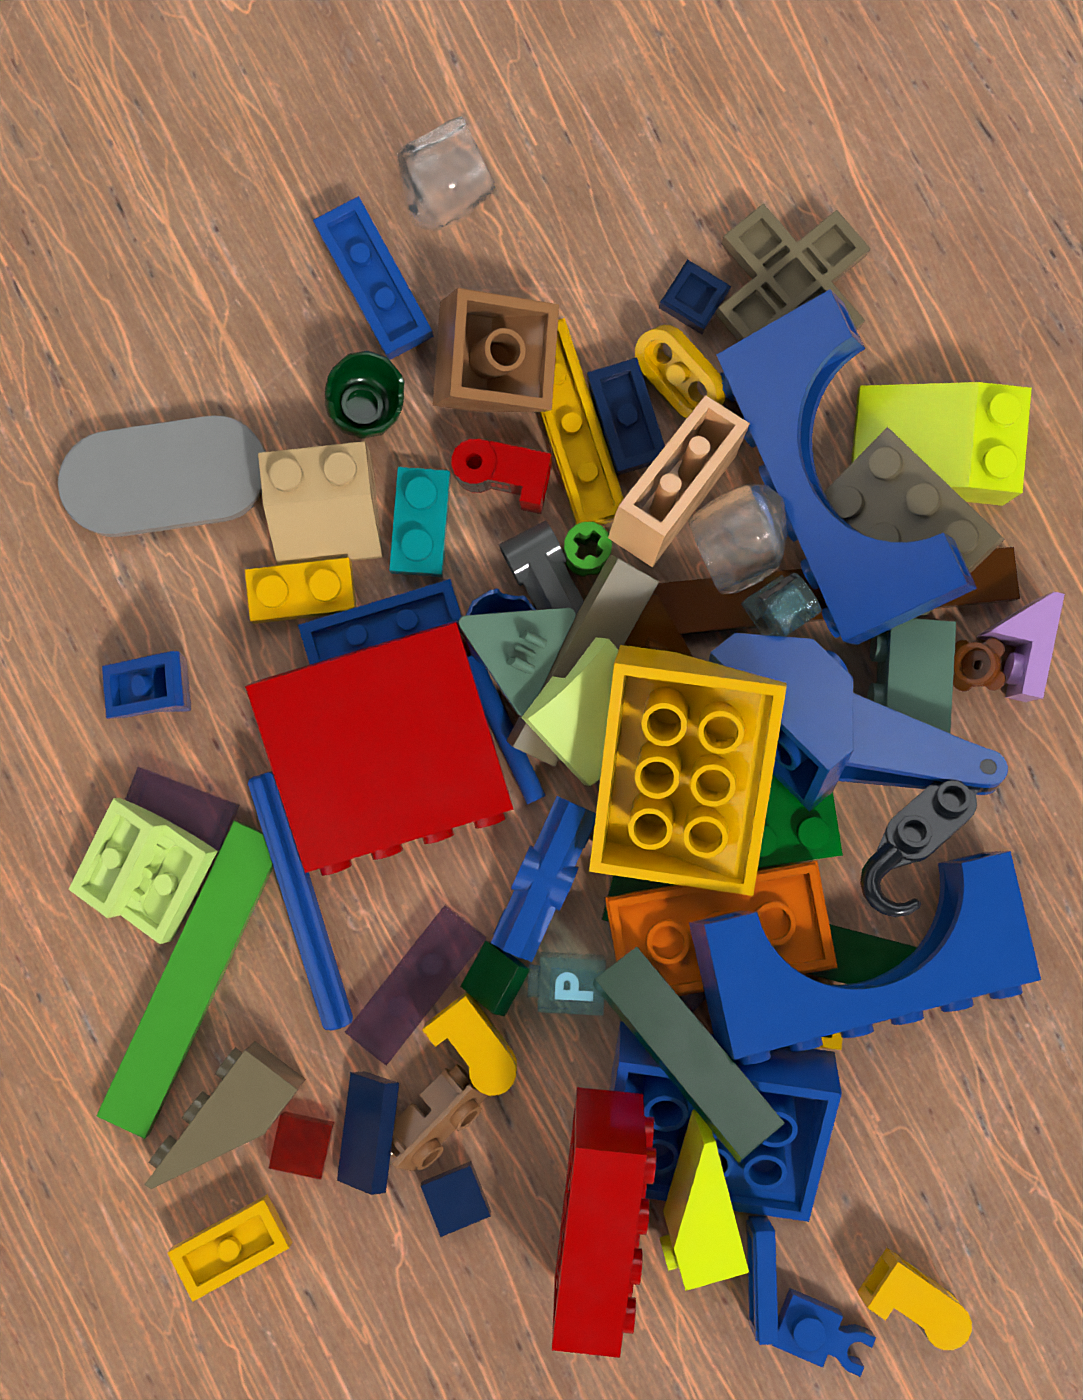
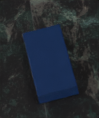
(368, 1132)

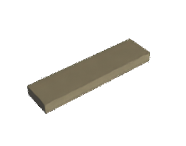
(606, 613)

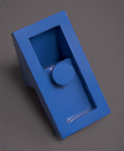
(147, 685)

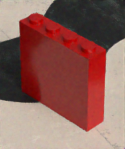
(380, 748)

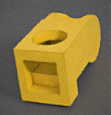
(478, 1042)
(917, 1296)

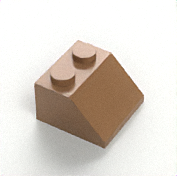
(495, 353)

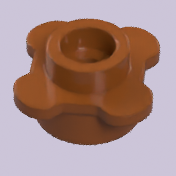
(989, 675)

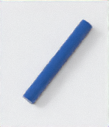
(502, 727)

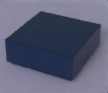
(694, 297)
(455, 1199)

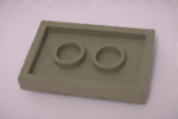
(901, 499)

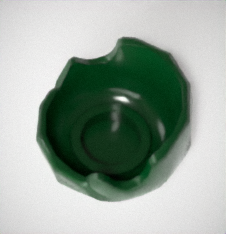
(364, 394)

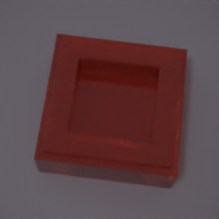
(301, 1145)

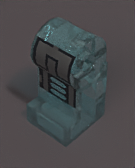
(782, 606)

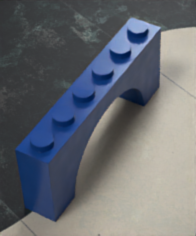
(778, 387)
(971, 950)

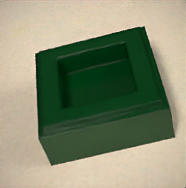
(495, 978)

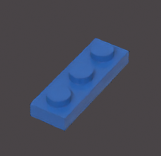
(373, 278)
(380, 621)

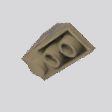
(239, 1110)

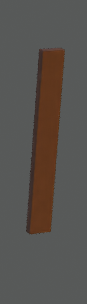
(701, 608)

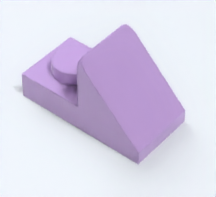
(1033, 635)

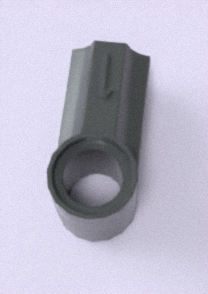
(539, 566)

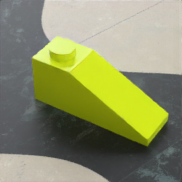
(700, 1214)

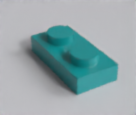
(420, 522)

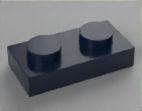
(626, 415)

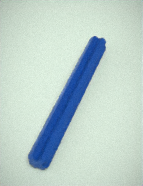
(301, 905)

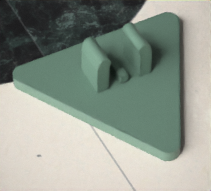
(518, 648)

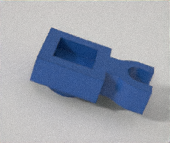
(814, 1330)

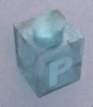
(566, 983)

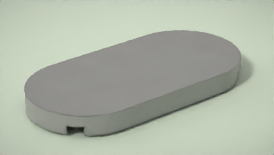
(162, 476)

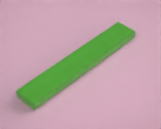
(189, 982)

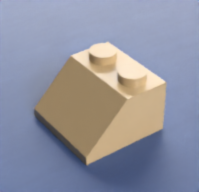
(321, 503)

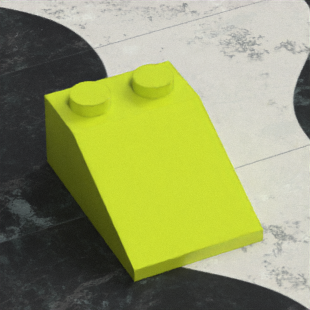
(961, 430)

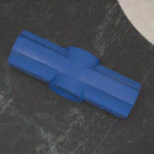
(544, 879)

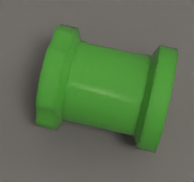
(583, 534)

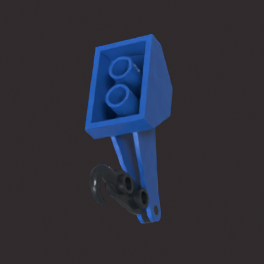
(847, 738)

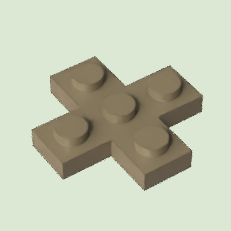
(787, 270)

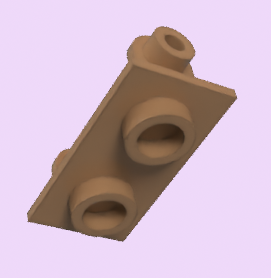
(452, 1109)

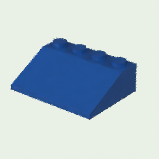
(782, 1171)

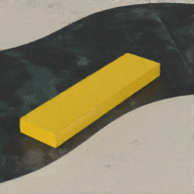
(578, 440)

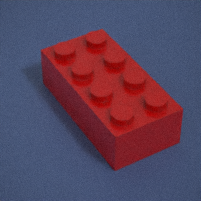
(602, 1222)

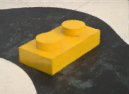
(300, 590)
(230, 1247)

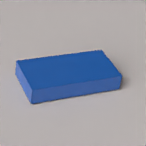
(762, 1280)

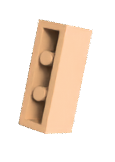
(678, 481)

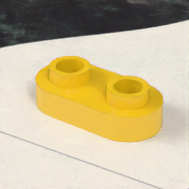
(677, 376)

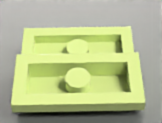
(574, 711)
(142, 870)

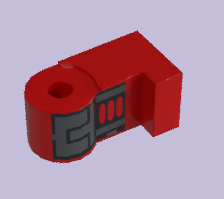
(505, 468)

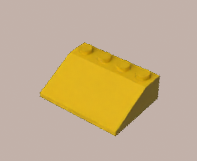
(685, 771)

